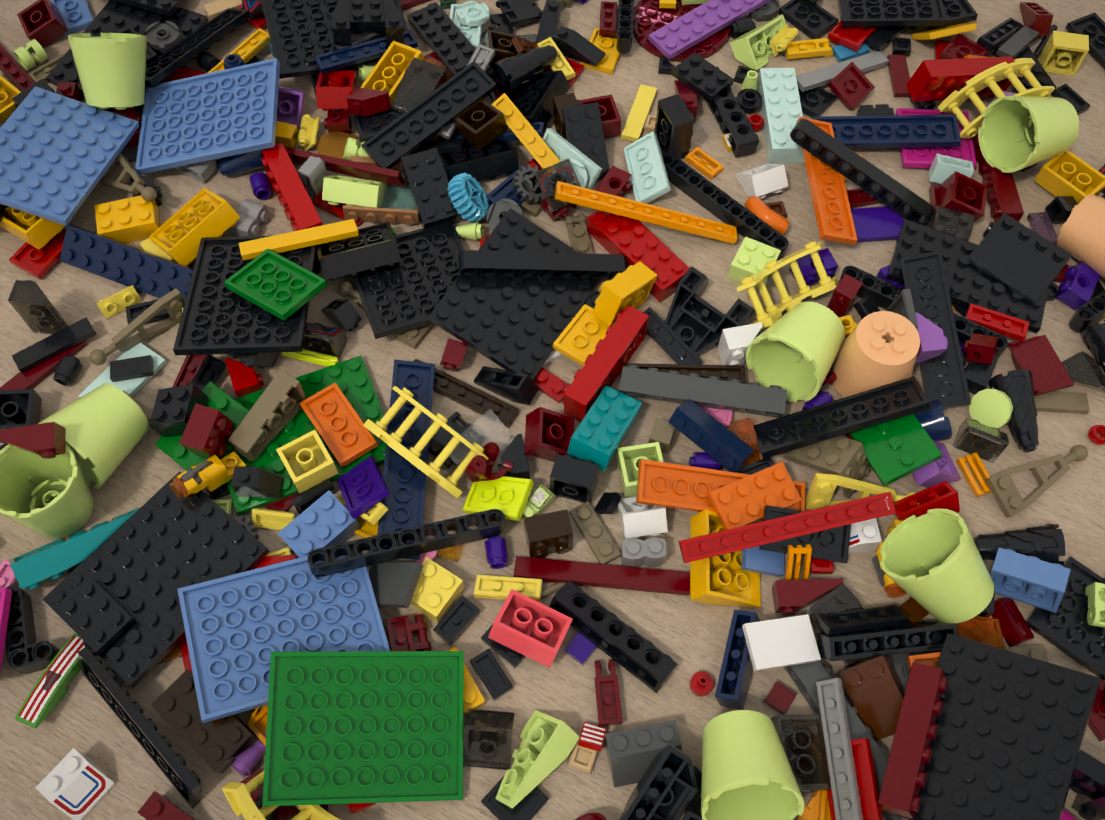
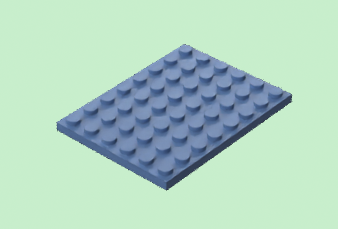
(209, 116)
(57, 153)
(270, 609)

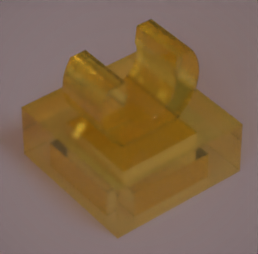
(450, 553)

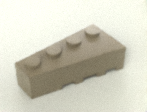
(268, 416)

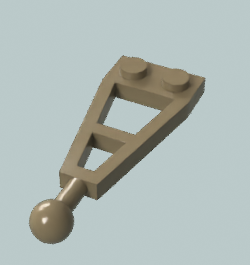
(147, 193)
(173, 304)
(410, 337)
(1007, 493)

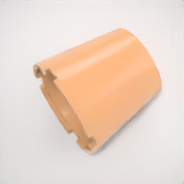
(1085, 233)
(876, 353)

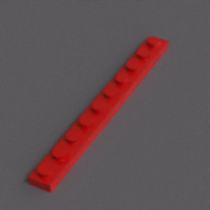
(786, 527)

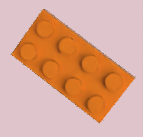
(338, 424)
(745, 498)

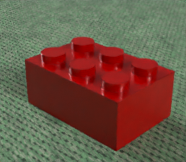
(334, 89)

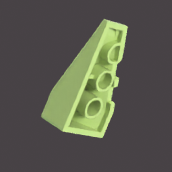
(754, 46)
(542, 749)

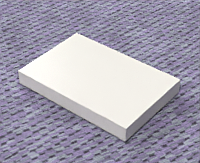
(781, 642)

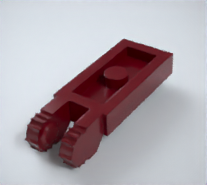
(607, 696)

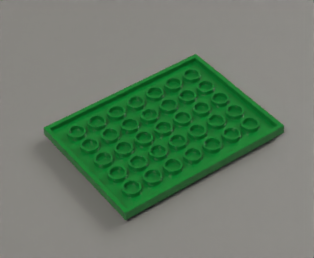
(358, 389)
(364, 727)

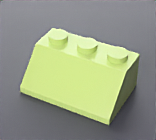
(353, 191)

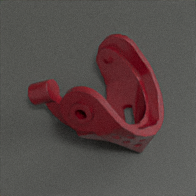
(481, 469)

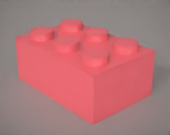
(530, 628)

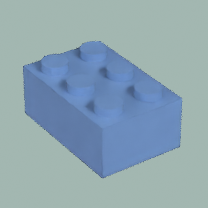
(320, 526)
(1029, 579)

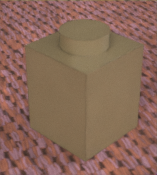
(662, 433)

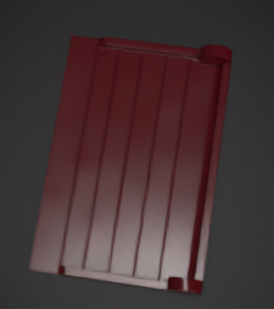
(1042, 361)

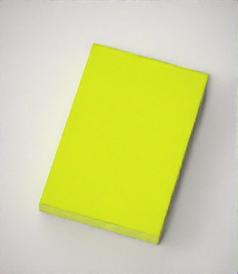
(504, 494)

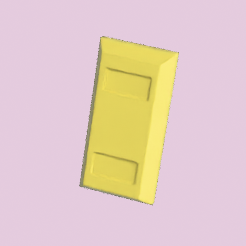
(271, 518)

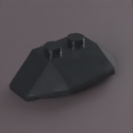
(664, 788)

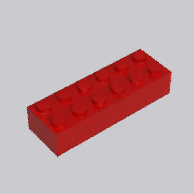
(939, 78)
(290, 188)
(637, 243)
(606, 362)

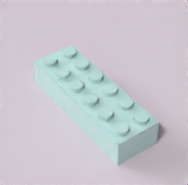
(780, 112)

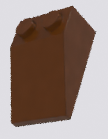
(875, 694)

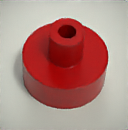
(699, 688)

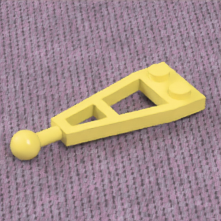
(825, 485)

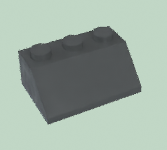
(634, 750)

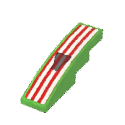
(52, 684)

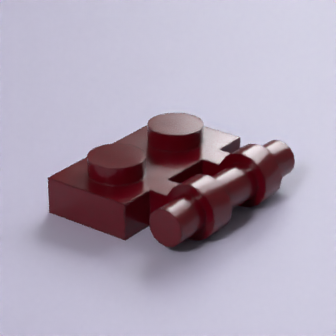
(400, 634)

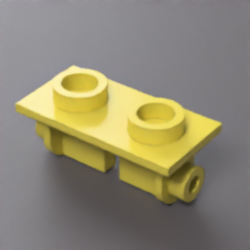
(782, 39)
(308, 137)
(118, 301)

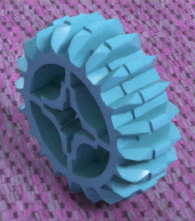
(468, 197)

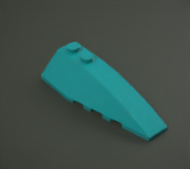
(60, 555)

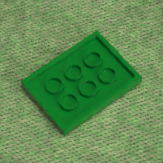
(275, 284)
(217, 400)
(897, 448)

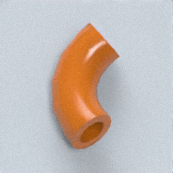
(766, 214)

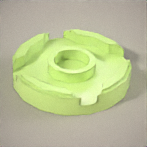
(991, 408)

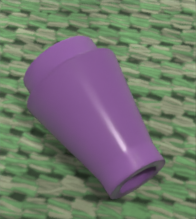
(249, 759)

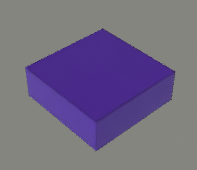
(580, 648)

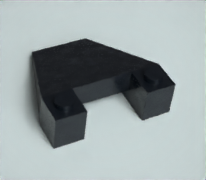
(697, 320)

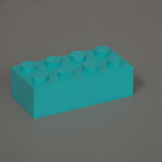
(604, 427)

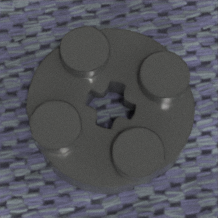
(766, 12)
(170, 37)
(499, 209)

